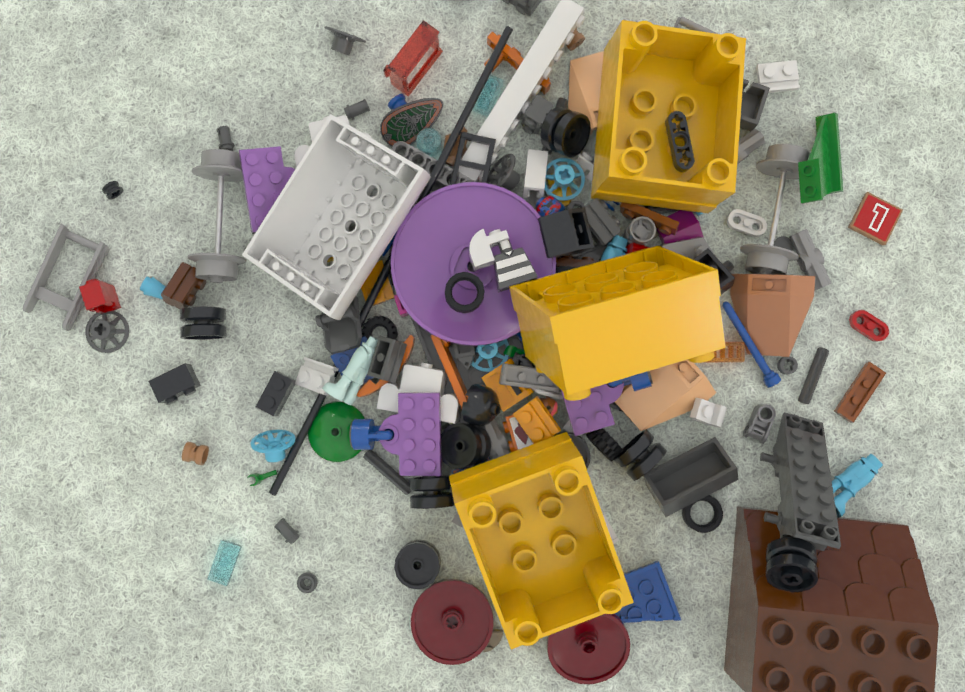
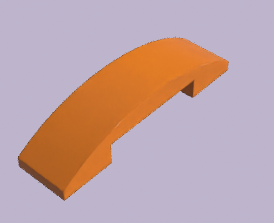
(371, 387)

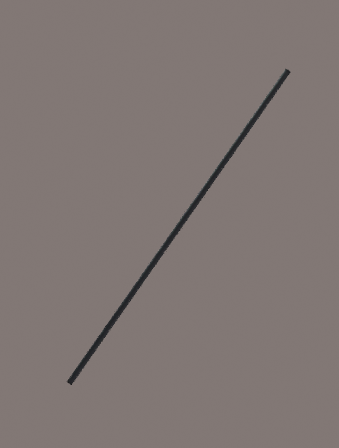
(387, 267)

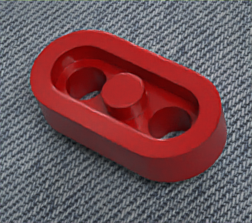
(868, 325)

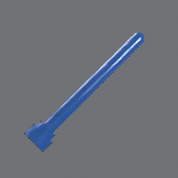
(770, 377)

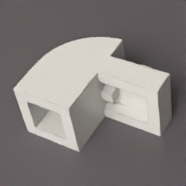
(481, 245)
(708, 413)

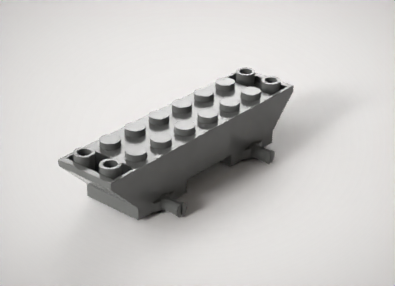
(805, 483)

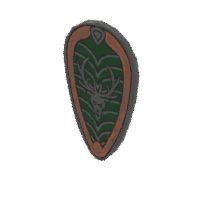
(409, 119)

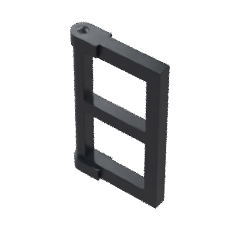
(458, 162)

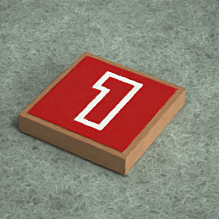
(875, 218)

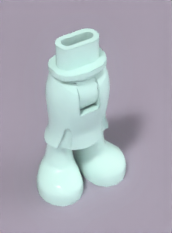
(355, 371)

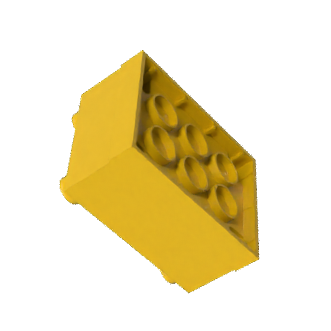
(644, 80)
(619, 318)
(540, 540)

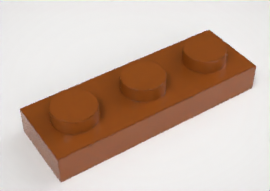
(663, 223)
(860, 392)

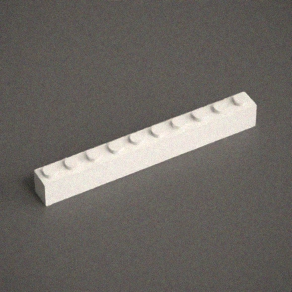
(525, 84)

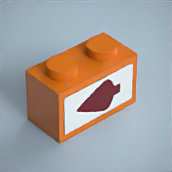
(518, 436)

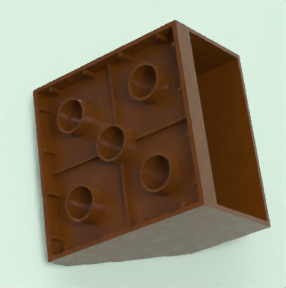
(854, 631)

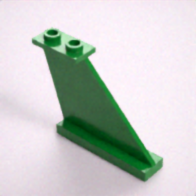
(823, 169)

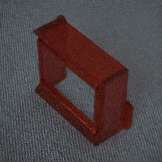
(410, 55)

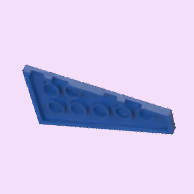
(650, 596)

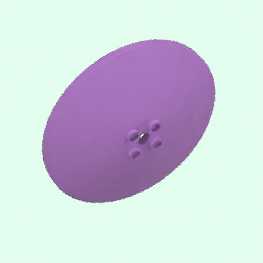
(435, 246)

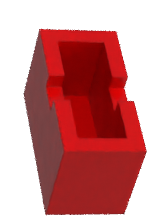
(99, 296)

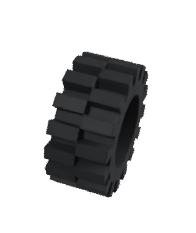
(381, 321)
(605, 443)

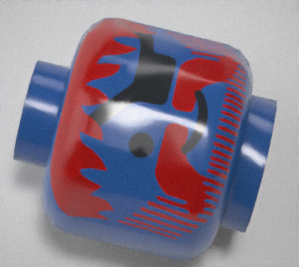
(548, 206)

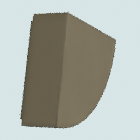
(494, 640)

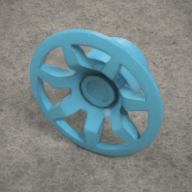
(564, 178)
(488, 352)
(273, 447)

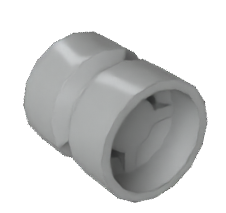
(640, 231)

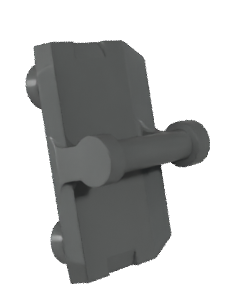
(343, 333)

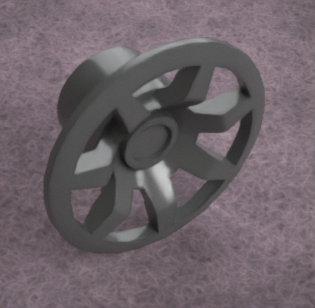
(343, 41)
(506, 175)
(105, 330)

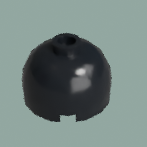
(481, 405)

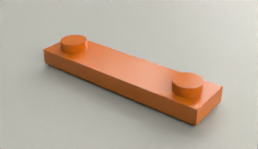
(451, 369)

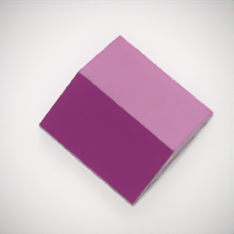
(688, 227)

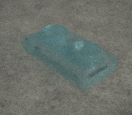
(488, 95)
(224, 562)

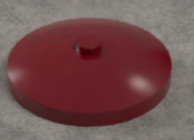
(452, 622)
(590, 649)

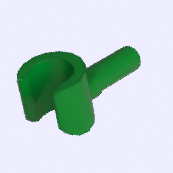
(511, 350)
(259, 477)

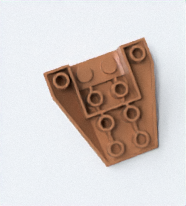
(772, 309)

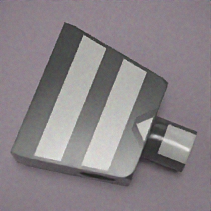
(512, 267)

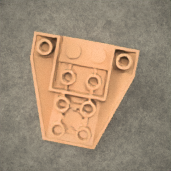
(585, 86)
(670, 395)

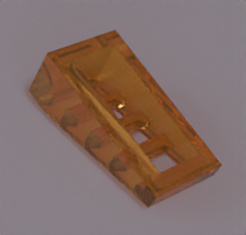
(740, 354)

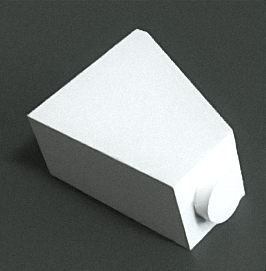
(535, 176)

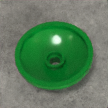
(320, 435)

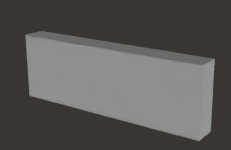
(525, 377)

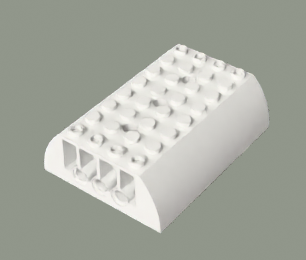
(319, 205)

